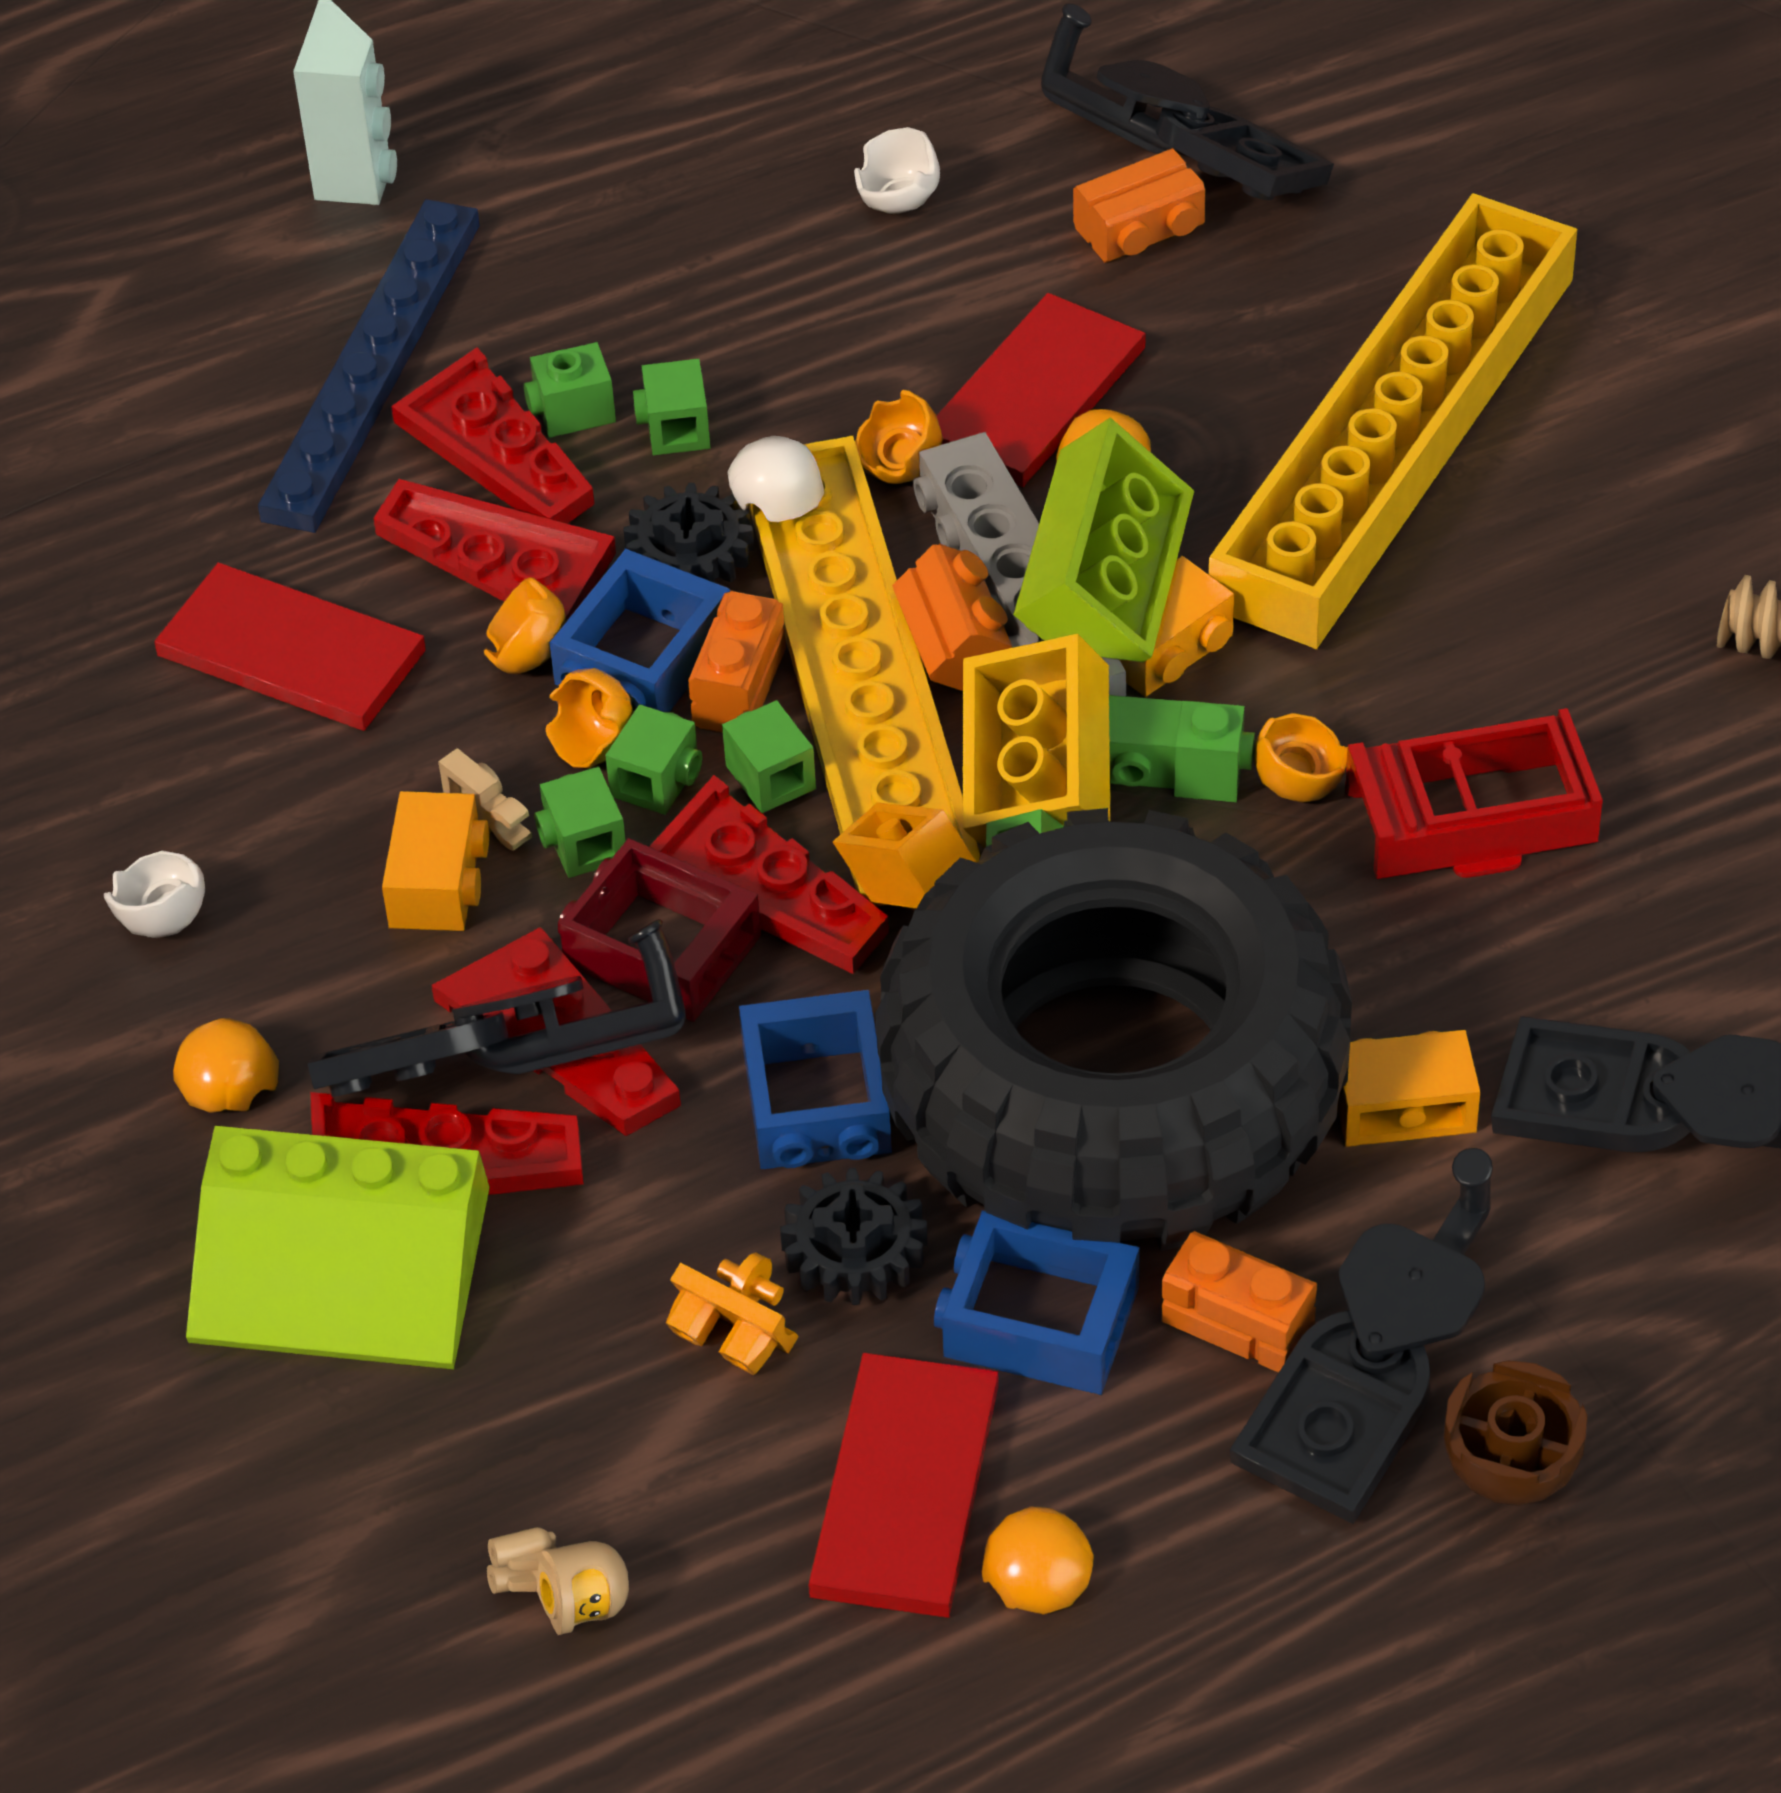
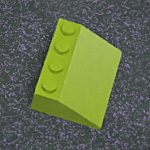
(335, 1246)

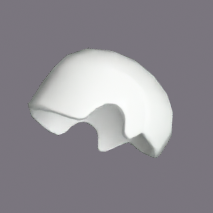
(898, 171)
(777, 478)
(157, 894)

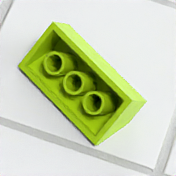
(1105, 546)

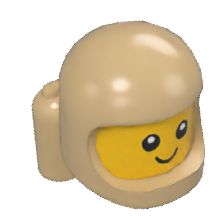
(572, 1581)

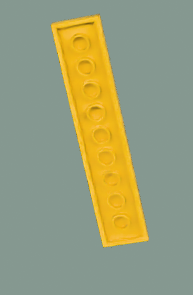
(856, 652)

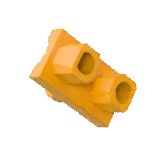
(755, 1327)

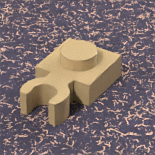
(503, 814)

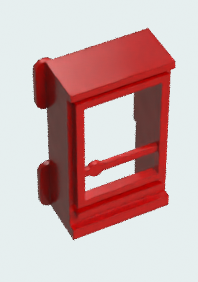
(1482, 838)

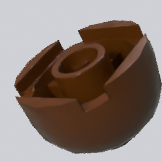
(1515, 1432)

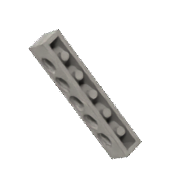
(986, 514)

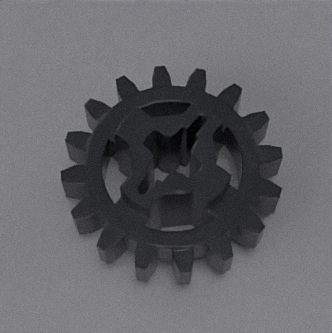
(693, 532)
(821, 1229)

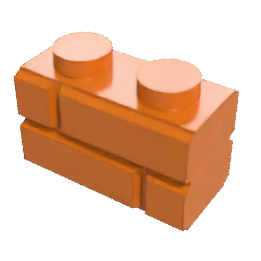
(1139, 205)
(950, 612)
(737, 659)
(1237, 1301)

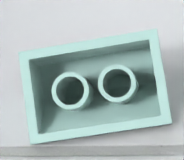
(343, 110)

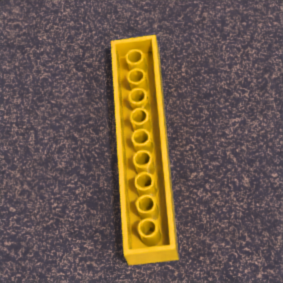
(1393, 419)

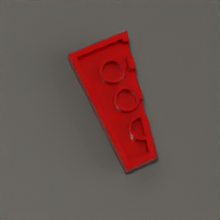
(487, 435)
(494, 543)
(794, 895)
(616, 1086)
(515, 1146)

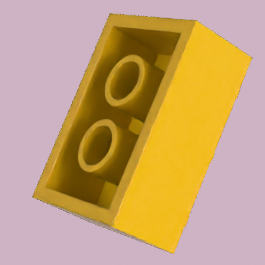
(1035, 732)

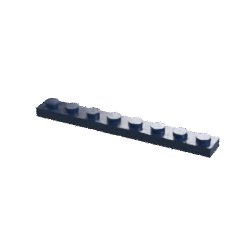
(368, 367)

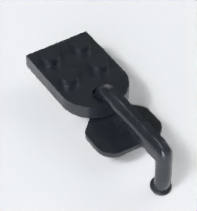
(1187, 123)
(486, 1035)
(1637, 1088)
(1343, 1416)

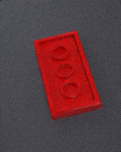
(1040, 382)
(290, 646)
(904, 1485)

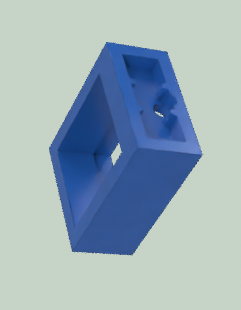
(653, 592)
(806, 1031)
(1027, 1348)

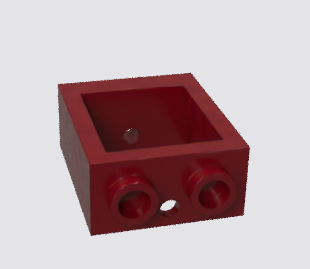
(636, 870)

